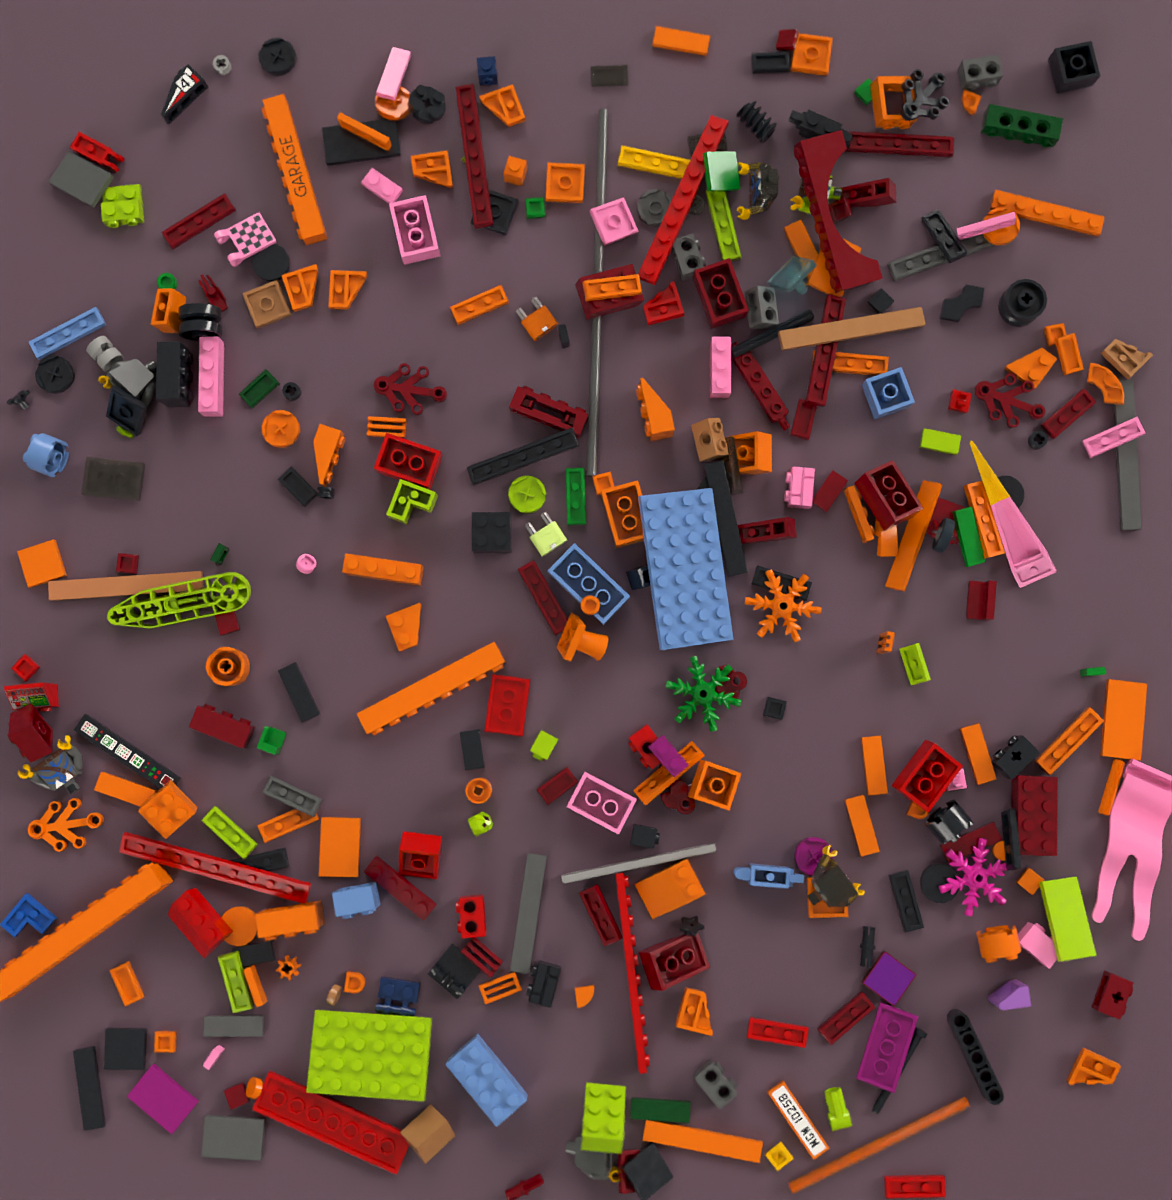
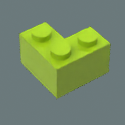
(410, 496)

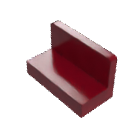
(981, 600)

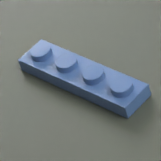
(67, 333)

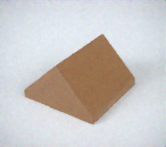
(428, 1133)

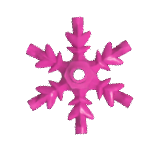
(970, 877)

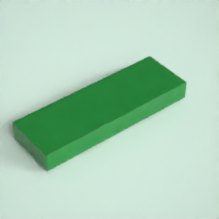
(575, 496)
(968, 536)

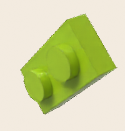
(914, 664)

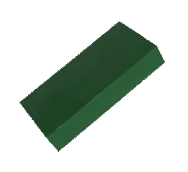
(259, 388)

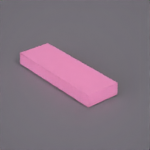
(393, 73)
(986, 226)
(1113, 437)

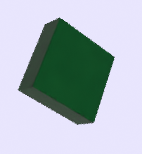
(219, 554)

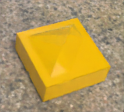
(779, 1156)

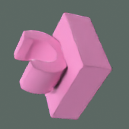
(958, 782)

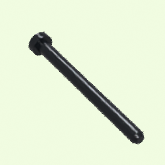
(919, 1033)

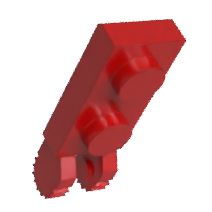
(95, 151)

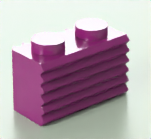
(668, 756)

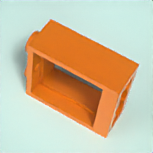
(888, 84)

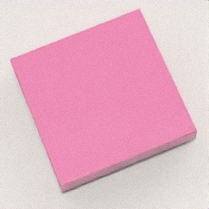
(613, 221)

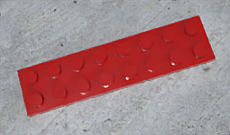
(332, 1122)

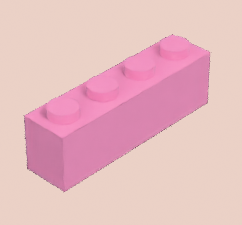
(211, 376)

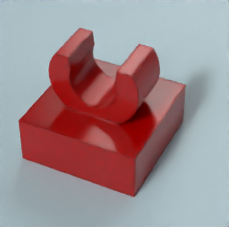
(959, 401)

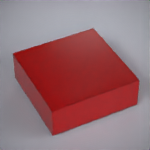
(25, 667)

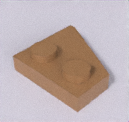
(1125, 357)

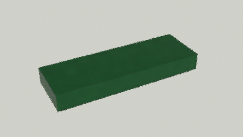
(660, 1109)

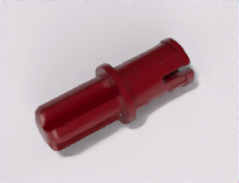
(524, 1187)

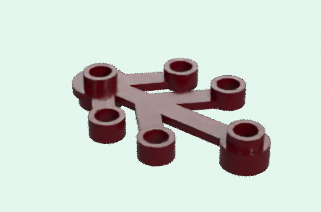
(407, 388)
(1006, 399)

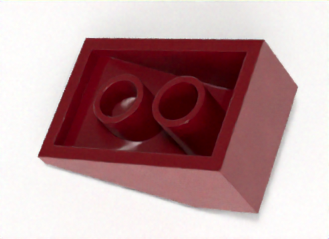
(673, 961)

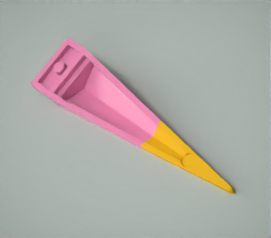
(1024, 550)

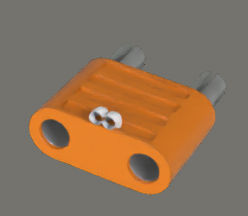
(538, 322)

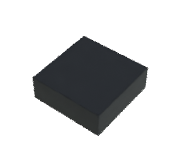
(880, 301)
(563, 335)
(774, 708)

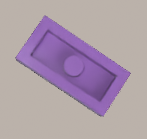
(1011, 995)

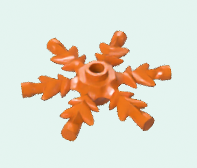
(779, 597)

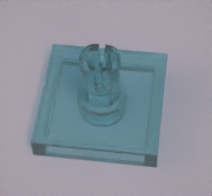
(792, 275)

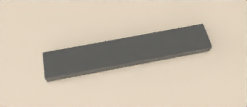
(932, 258)
(528, 913)

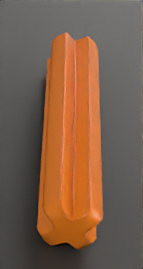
(1111, 787)

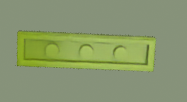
(723, 225)

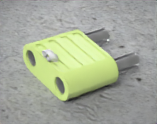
(548, 537)

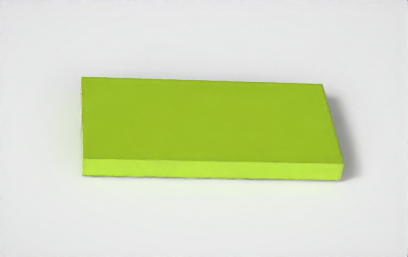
(1067, 919)

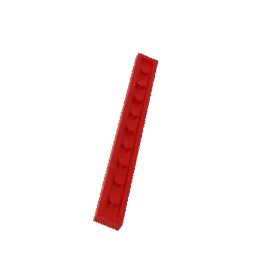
(681, 201)
(215, 867)
(633, 979)

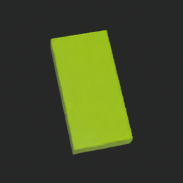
(940, 441)

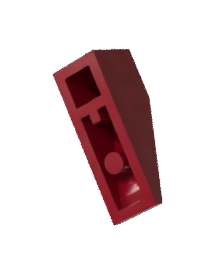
(870, 193)
(768, 530)

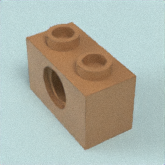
(709, 439)

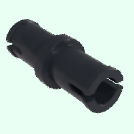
(867, 946)

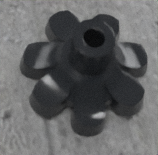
(20, 399)

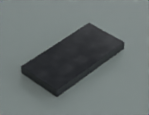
(346, 147)

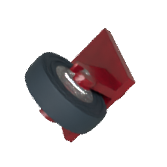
(942, 525)

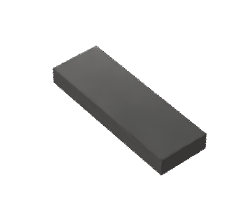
(292, 796)
(233, 1025)

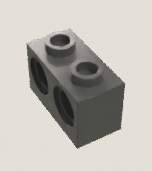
(979, 69)
(684, 257)
(762, 307)
(712, 1085)

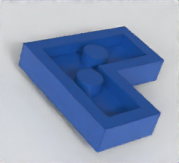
(28, 911)

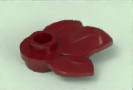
(729, 686)
(678, 794)

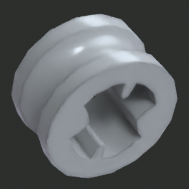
(222, 70)

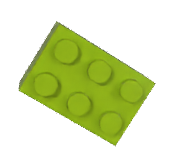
(603, 1118)

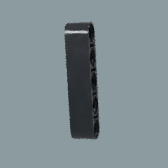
(982, 1063)

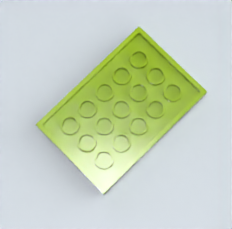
(369, 1055)

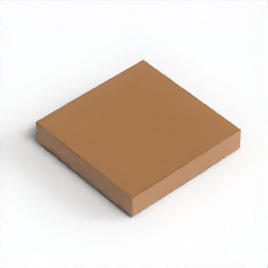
(267, 304)

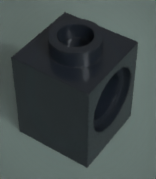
(644, 836)

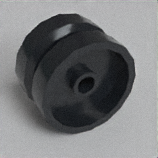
(1022, 302)
(199, 321)

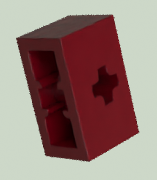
(1110, 985)

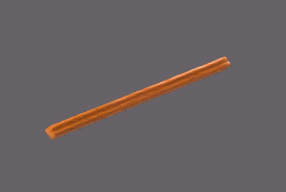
(878, 1144)

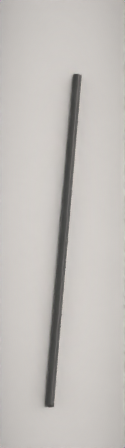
(596, 322)

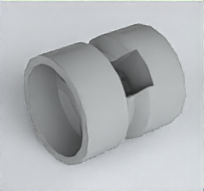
(104, 352)

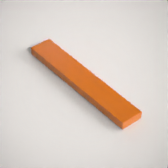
(913, 537)
(702, 1140)

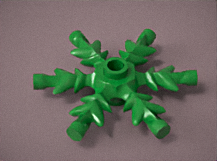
(710, 716)

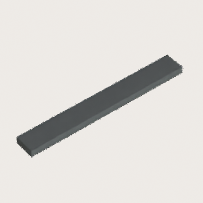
(1127, 465)

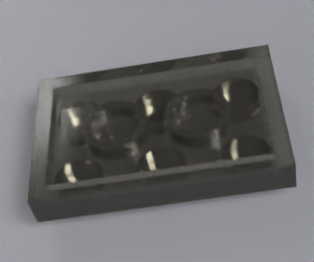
(113, 478)

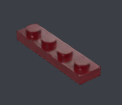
(400, 888)

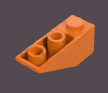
(326, 447)

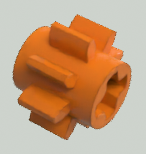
(285, 972)

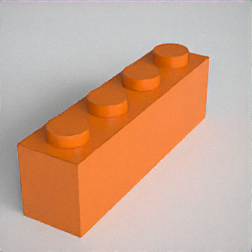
(383, 569)

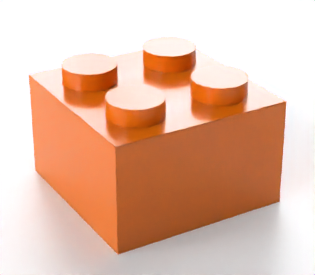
(714, 785)
(167, 809)

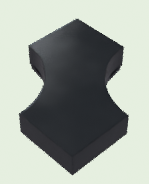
(954, 308)

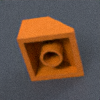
(754, 452)

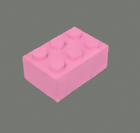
(414, 229)
(601, 802)

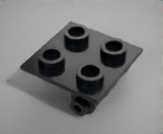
(454, 971)

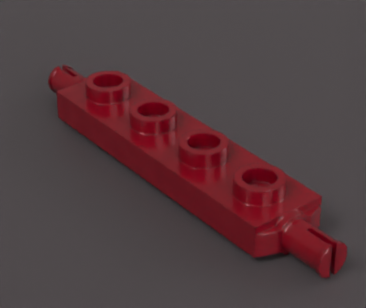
(761, 388)

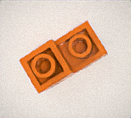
(886, 541)

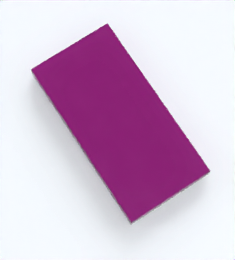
(887, 1047)

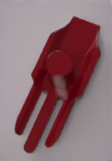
(213, 293)

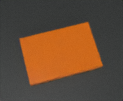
(820, 276)
(339, 847)

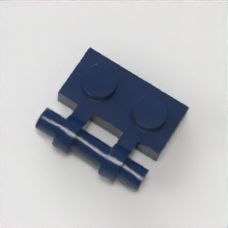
(398, 990)

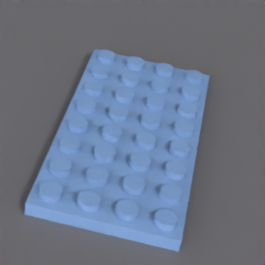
(685, 568)

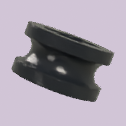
(286, 388)
(1039, 434)
(325, 492)

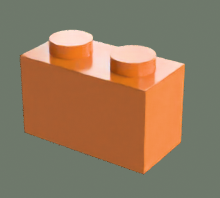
(166, 310)

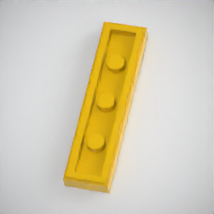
(652, 162)

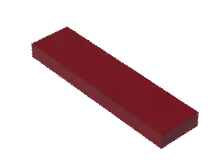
(198, 221)
(544, 597)

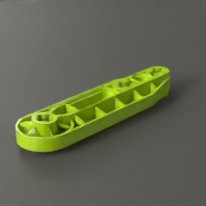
(170, 605)

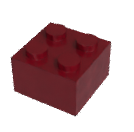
(30, 733)

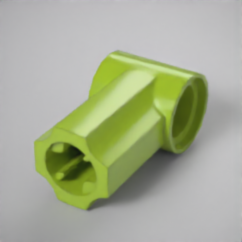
(838, 1113)

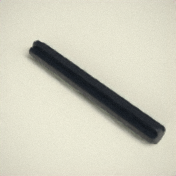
(771, 333)

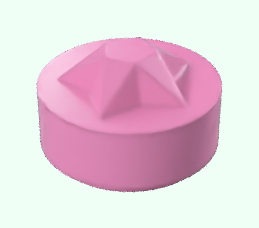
(306, 563)

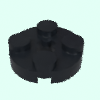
(433, 97)

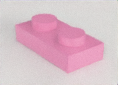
(382, 186)

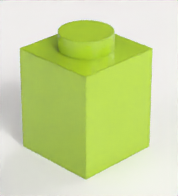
(543, 746)

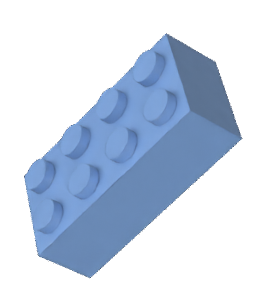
(584, 578)
(487, 1080)

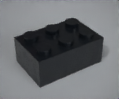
(174, 374)

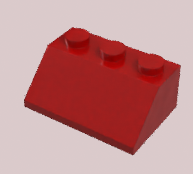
(927, 775)
(199, 921)

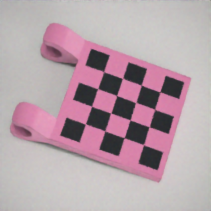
(248, 236)

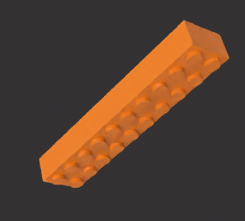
(85, 927)

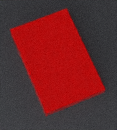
(507, 705)

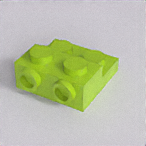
(122, 206)

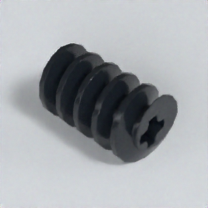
(756, 121)

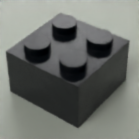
(1074, 67)
(491, 532)

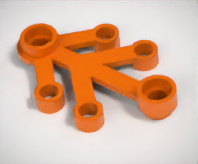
(62, 825)

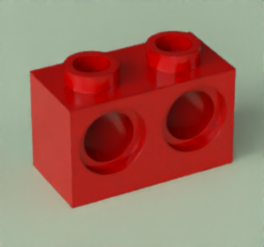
(476, 916)

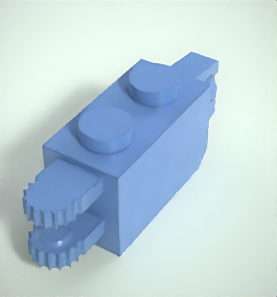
(768, 875)

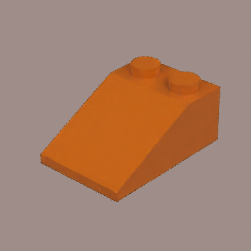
(669, 888)

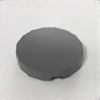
(653, 207)

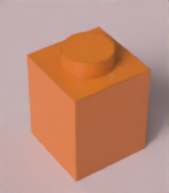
(515, 170)

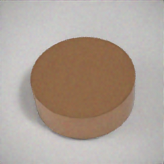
(334, 994)

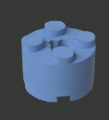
(46, 454)

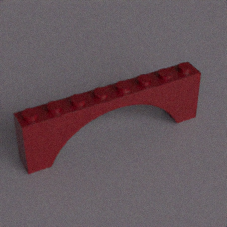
(845, 265)

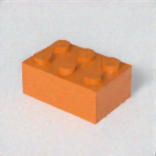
(623, 513)
(290, 920)

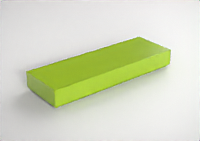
(229, 832)
(235, 982)

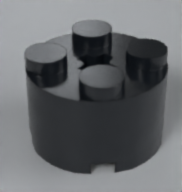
(948, 822)

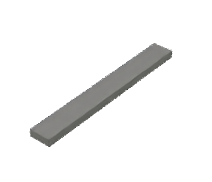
(638, 863)

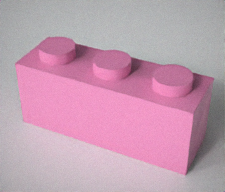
(720, 367)

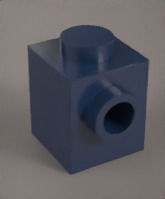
(487, 70)

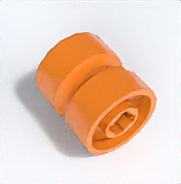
(478, 790)

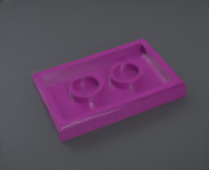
(162, 1098)

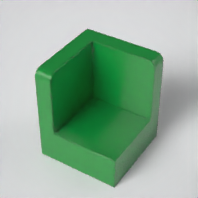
(271, 740)

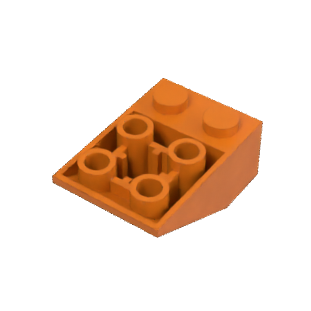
(658, 416)

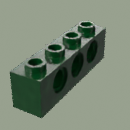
(1031, 121)

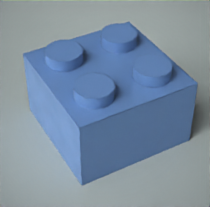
(888, 393)
(356, 899)

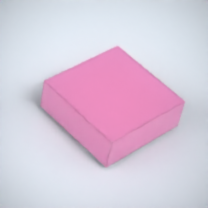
(213, 1057)

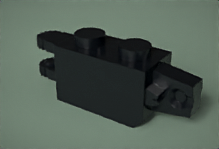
(814, 124)

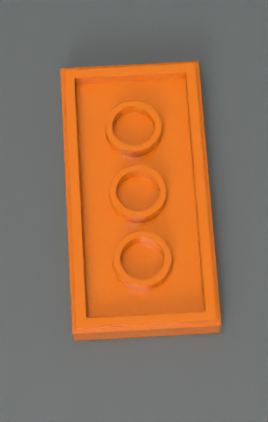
(1123, 719)

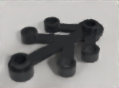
(910, 109)

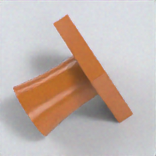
(576, 638)

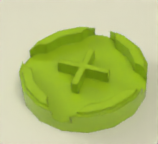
(527, 494)

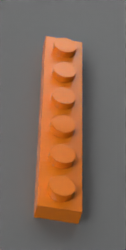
(1048, 213)

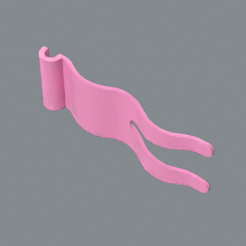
(1135, 830)

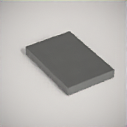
(81, 179)
(233, 1137)

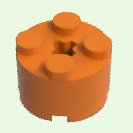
(228, 677)
(999, 943)

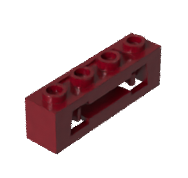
(545, 401)

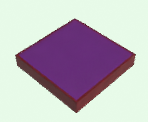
(889, 978)

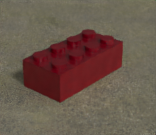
(1036, 811)

